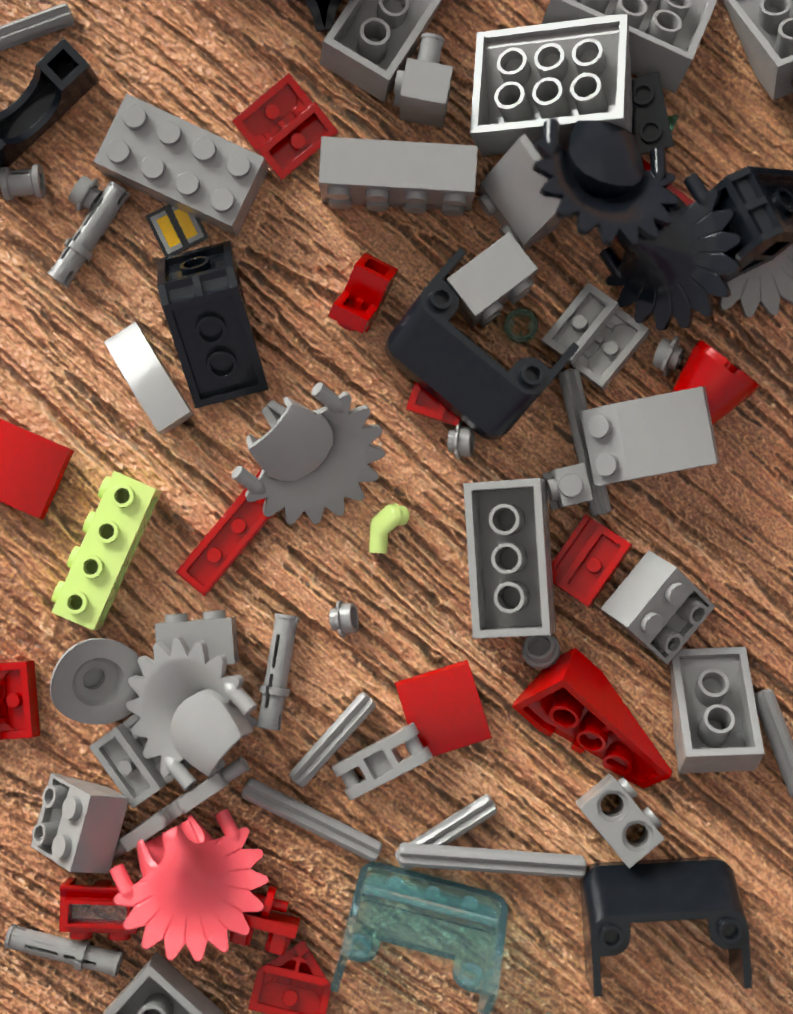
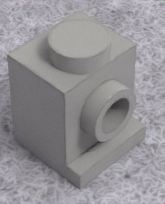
(568, 486)

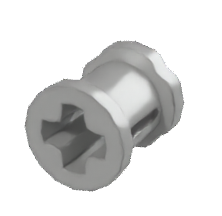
(22, 182)

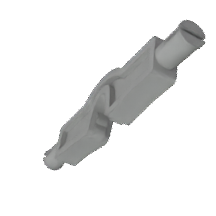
(180, 805)

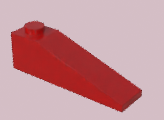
(586, 710)

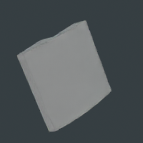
(603, 333)
(124, 762)

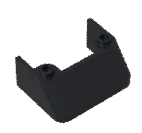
(458, 369)
(662, 892)

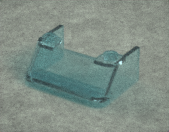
(428, 918)

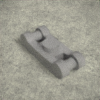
(381, 761)

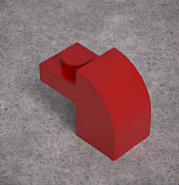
(363, 294)

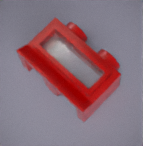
(92, 910)

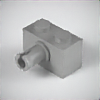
(424, 85)

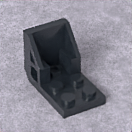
(762, 214)
(210, 324)

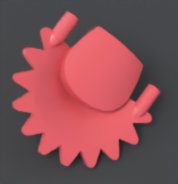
(192, 887)

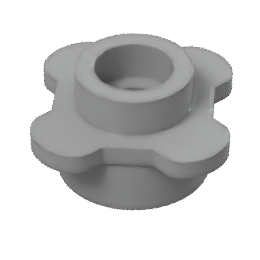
(668, 355)

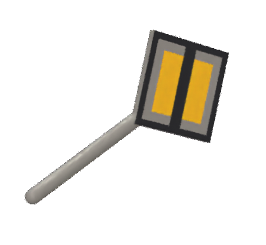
(175, 229)

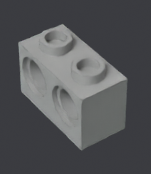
(615, 823)

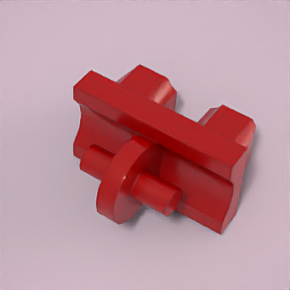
(279, 925)

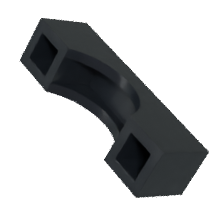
(57, 85)

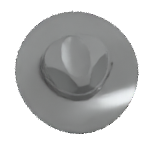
(93, 681)

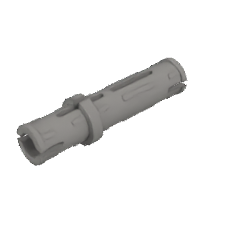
(80, 246)
(276, 679)
(64, 950)

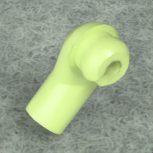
(383, 523)

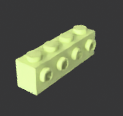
(105, 551)

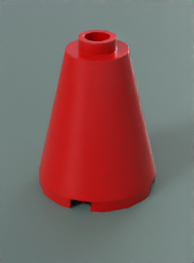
(724, 382)

